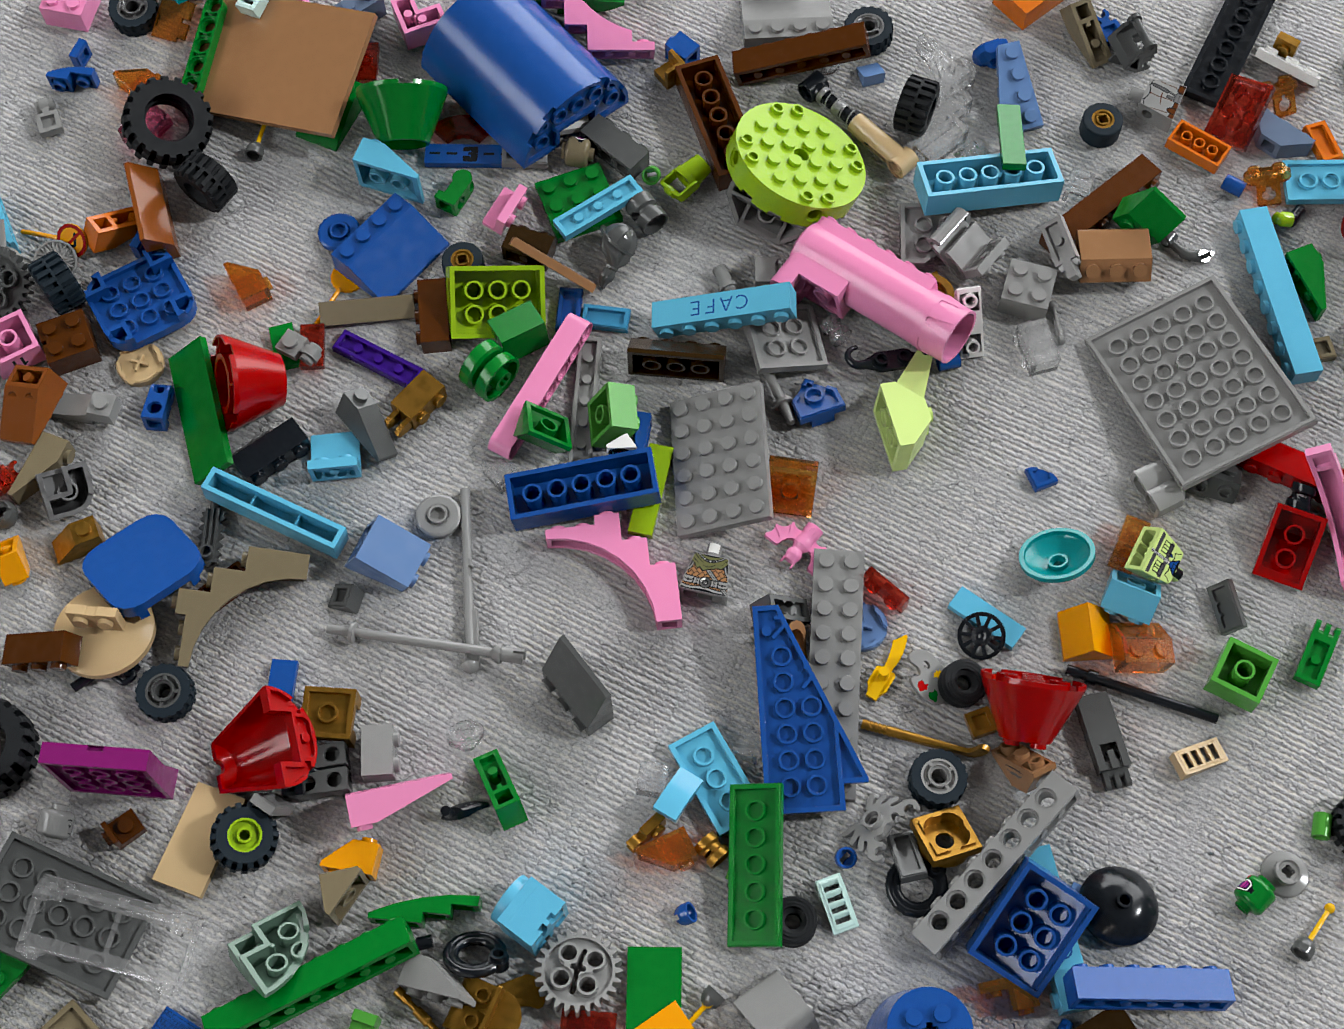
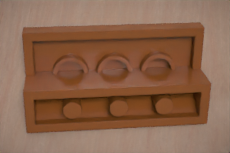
(151, 209)

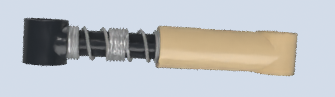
(898, 159)

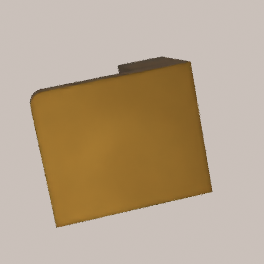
(666, 72)

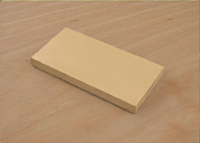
(188, 859)

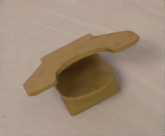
(495, 1005)

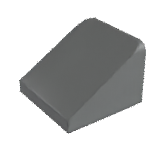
(346, 598)

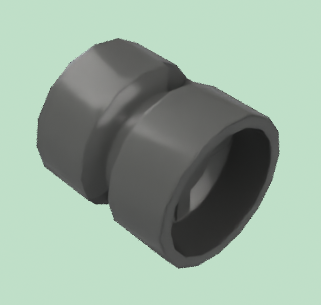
(646, 213)

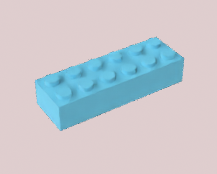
(982, 183)

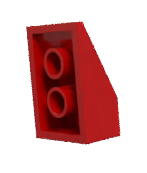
(1289, 545)

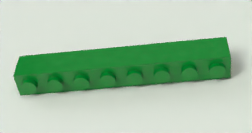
(320, 979)

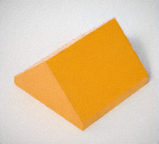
(1084, 633)

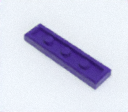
(376, 358)

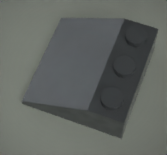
(577, 687)

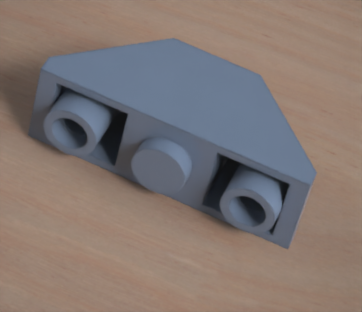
(1280, 138)

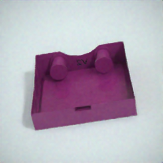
(108, 770)

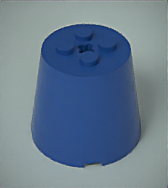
(921, 1009)

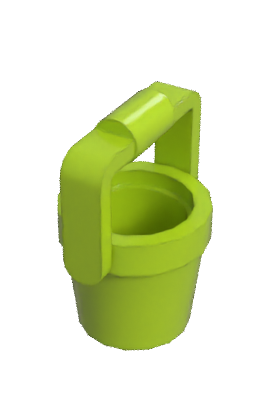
(690, 174)

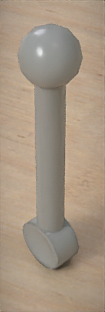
(1053, 305)

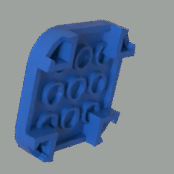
(141, 301)
(143, 565)

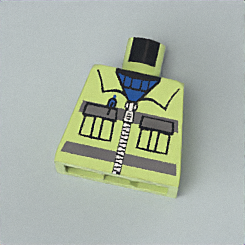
(1155, 557)

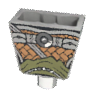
(707, 576)

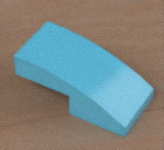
(677, 794)

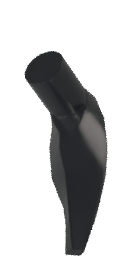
(462, 810)

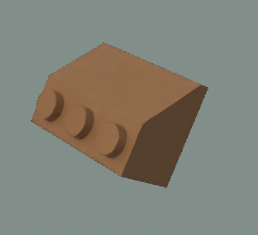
(1114, 255)

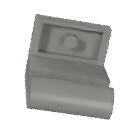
(965, 246)
(775, 1006)

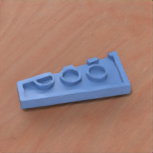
(1015, 84)

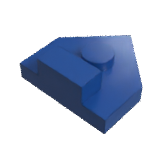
(817, 403)

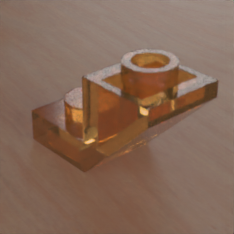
(1125, 542)
(1018, 999)

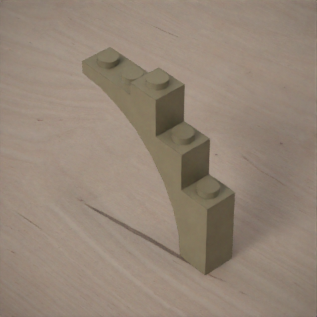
(198, 606)

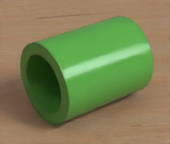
(1321, 826)

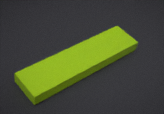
(644, 518)

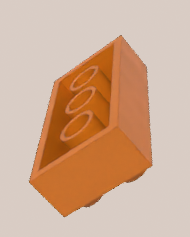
(1198, 146)

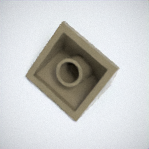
(341, 891)

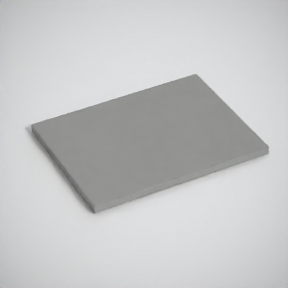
(1199, 383)

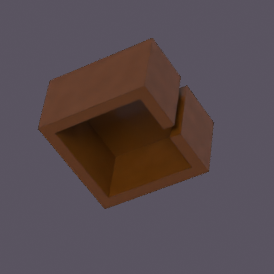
(68, 342)

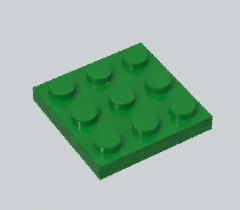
(571, 189)

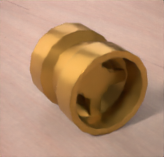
(712, 850)

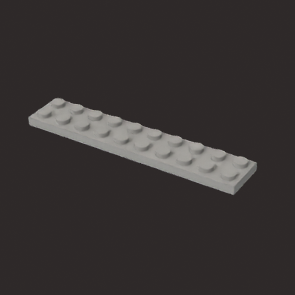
(838, 636)

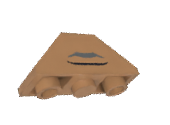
(1022, 765)

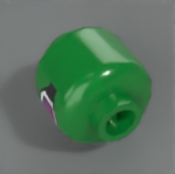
(1254, 895)

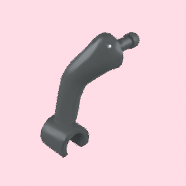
(1201, 256)

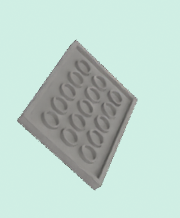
(721, 460)

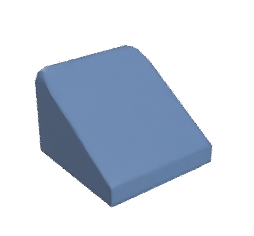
(870, 74)

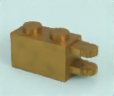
(416, 403)

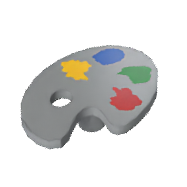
(926, 682)

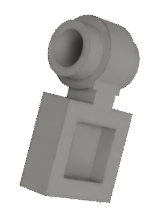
(48, 117)
(295, 346)

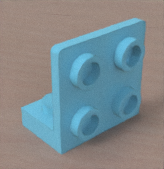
(334, 457)

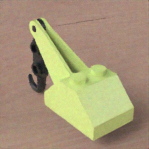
(900, 405)

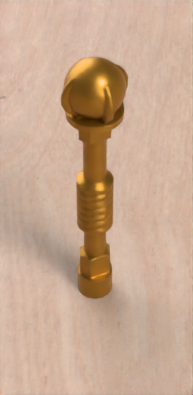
(418, 1012)

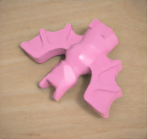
(803, 542)

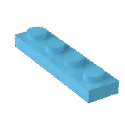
(596, 208)

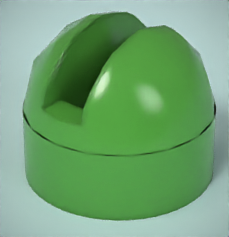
(651, 180)

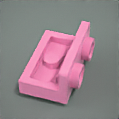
(504, 209)

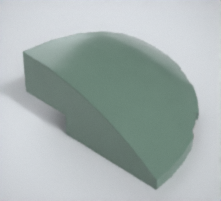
(272, 949)

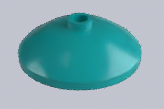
(1057, 555)

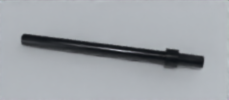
(1092, 677)

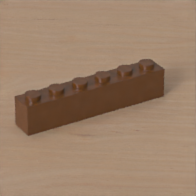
(801, 54)
(1100, 205)

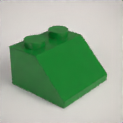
(1151, 211)

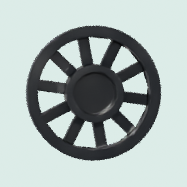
(981, 635)

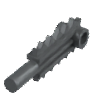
(211, 534)

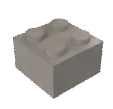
(1027, 290)

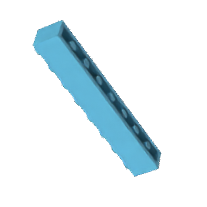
(1277, 295)

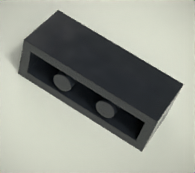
(272, 452)

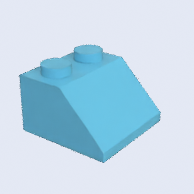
(1131, 597)

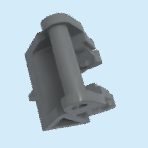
(1127, 49)

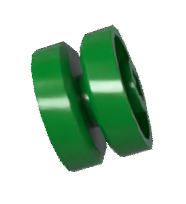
(489, 370)

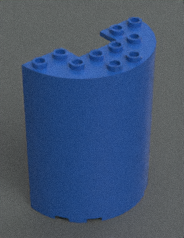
(518, 74)

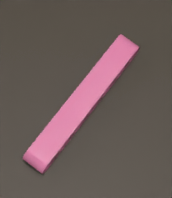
(542, 381)

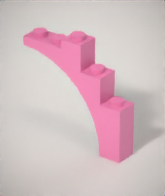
(631, 555)

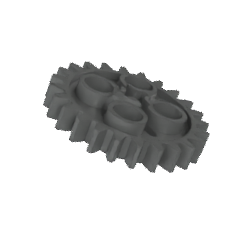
(16, 293)

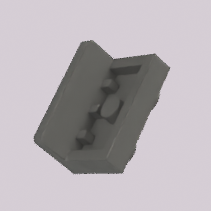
(1221, 486)

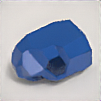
(986, 53)

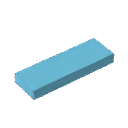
(966, 603)

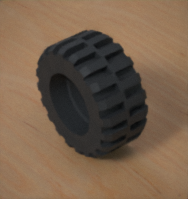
(169, 93)
(19, 748)

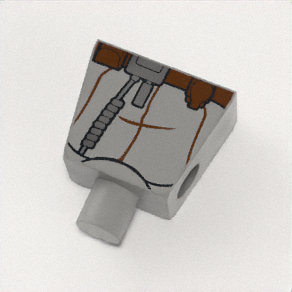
(1158, 102)

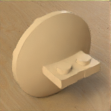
(109, 641)

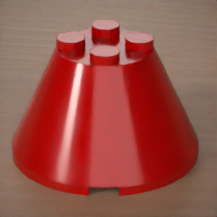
(1030, 705)

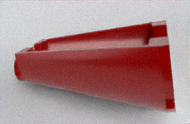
(265, 745)

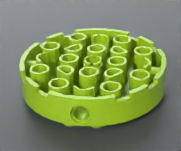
(795, 163)

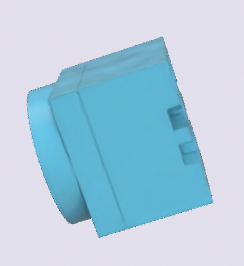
(529, 913)

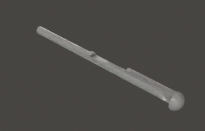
(471, 616)

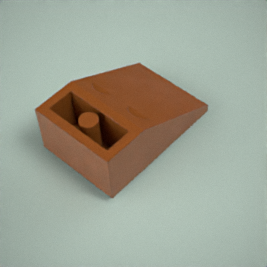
(29, 403)

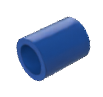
(1233, 185)
(954, 363)

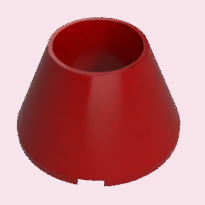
(248, 380)

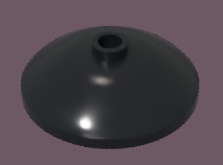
(1115, 922)

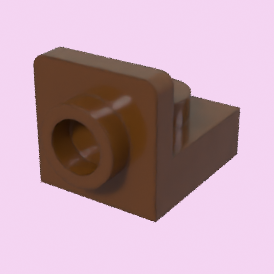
(123, 829)

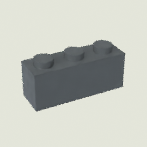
(616, 146)

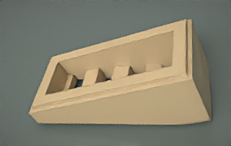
(1181, 766)

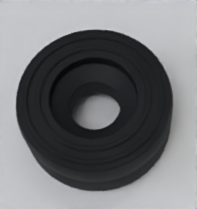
(948, 683)
(805, 911)

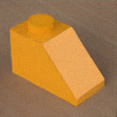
(13, 562)
(360, 853)

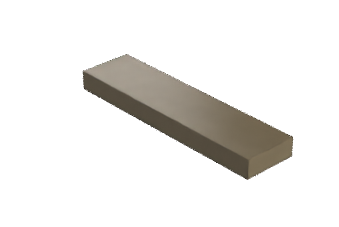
(367, 309)

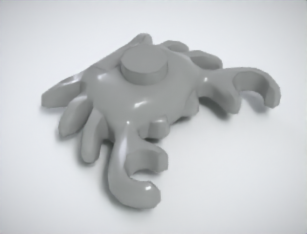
(877, 824)

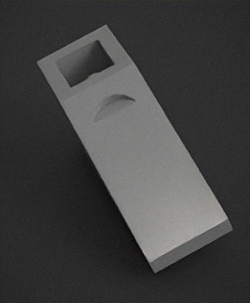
(430, 978)

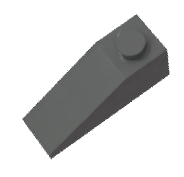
(365, 421)

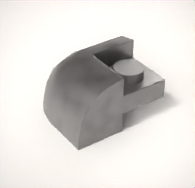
(65, 490)

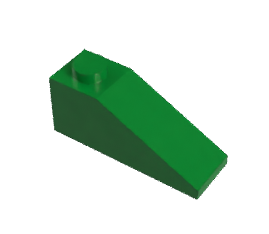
(1308, 278)
(500, 789)

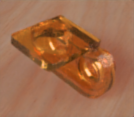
(1284, 86)
(1267, 177)

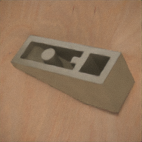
(1086, 32)
(47, 455)

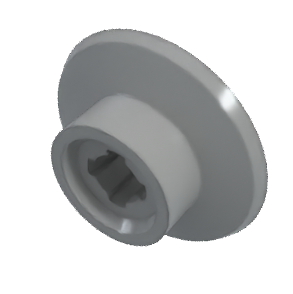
(1272, 870)

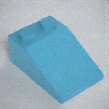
(385, 171)

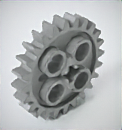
(602, 977)

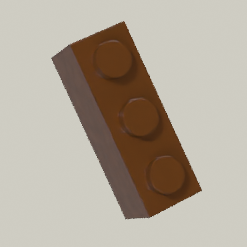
(432, 316)
(41, 651)

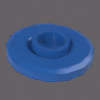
(336, 230)

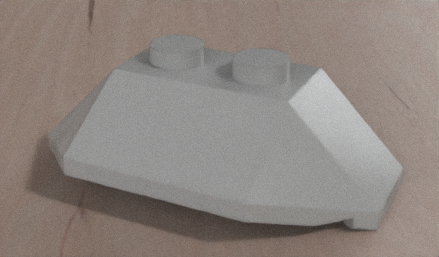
(759, 222)

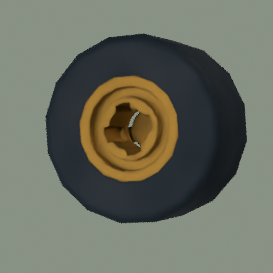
(1101, 125)
(462, 255)

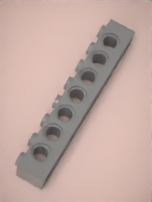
(994, 879)

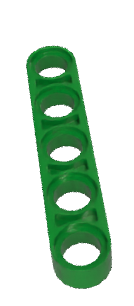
(202, 37)

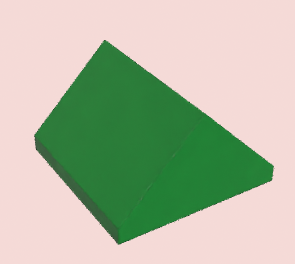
(520, 330)
(543, 428)

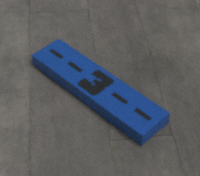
(463, 156)

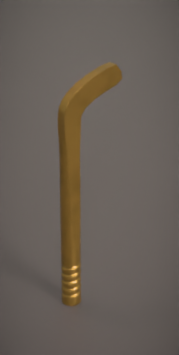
(977, 751)

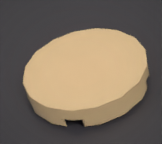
(141, 366)

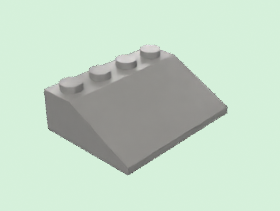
(780, 19)

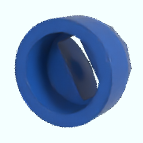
(849, 862)
(686, 914)

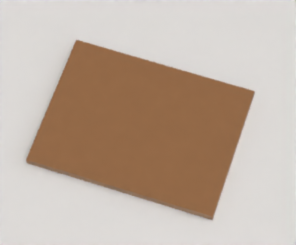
(287, 66)

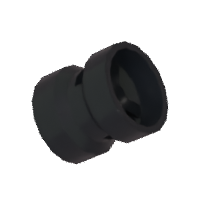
(1298, 501)

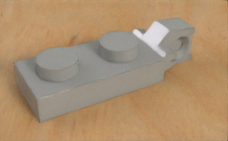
(1062, 247)

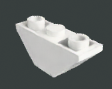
(971, 298)

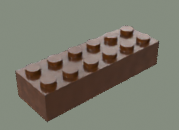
(711, 111)

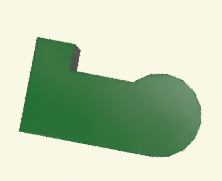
(456, 194)

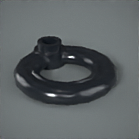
(912, 908)
(496, 961)

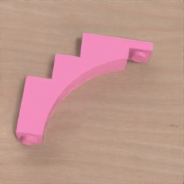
(603, 37)

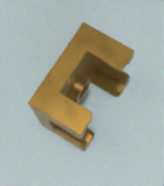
(332, 712)

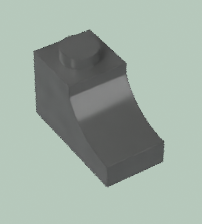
(791, 607)

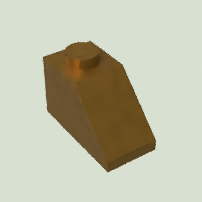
(77, 539)

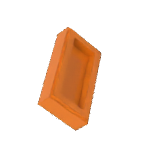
(1325, 145)

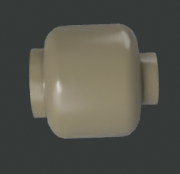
(577, 152)

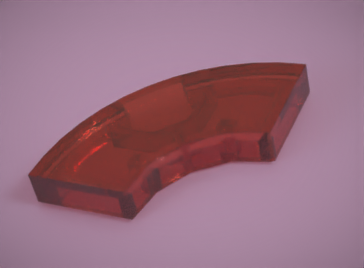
(460, 127)

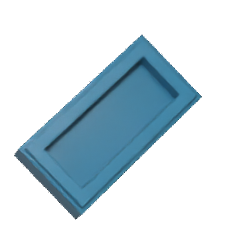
(607, 318)

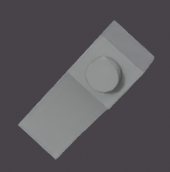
(88, 408)

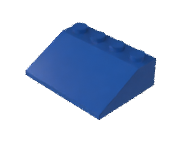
(389, 249)
(1031, 927)

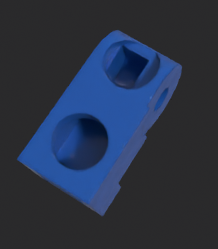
(158, 407)

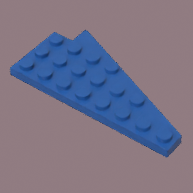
(798, 727)

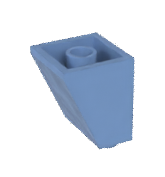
(389, 554)

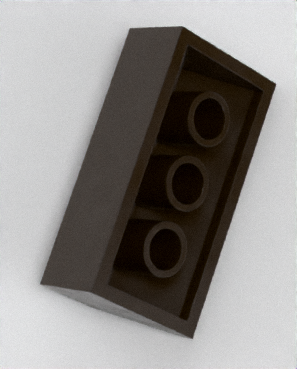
(676, 359)

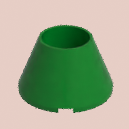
(402, 112)

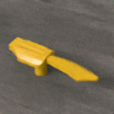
(882, 675)

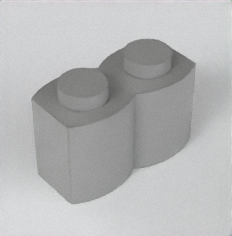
(1157, 488)

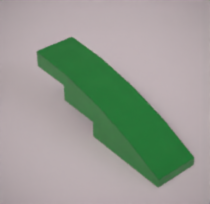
(417, 910)

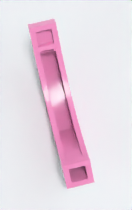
(1330, 484)

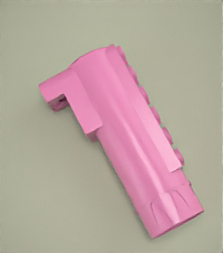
(851, 272)

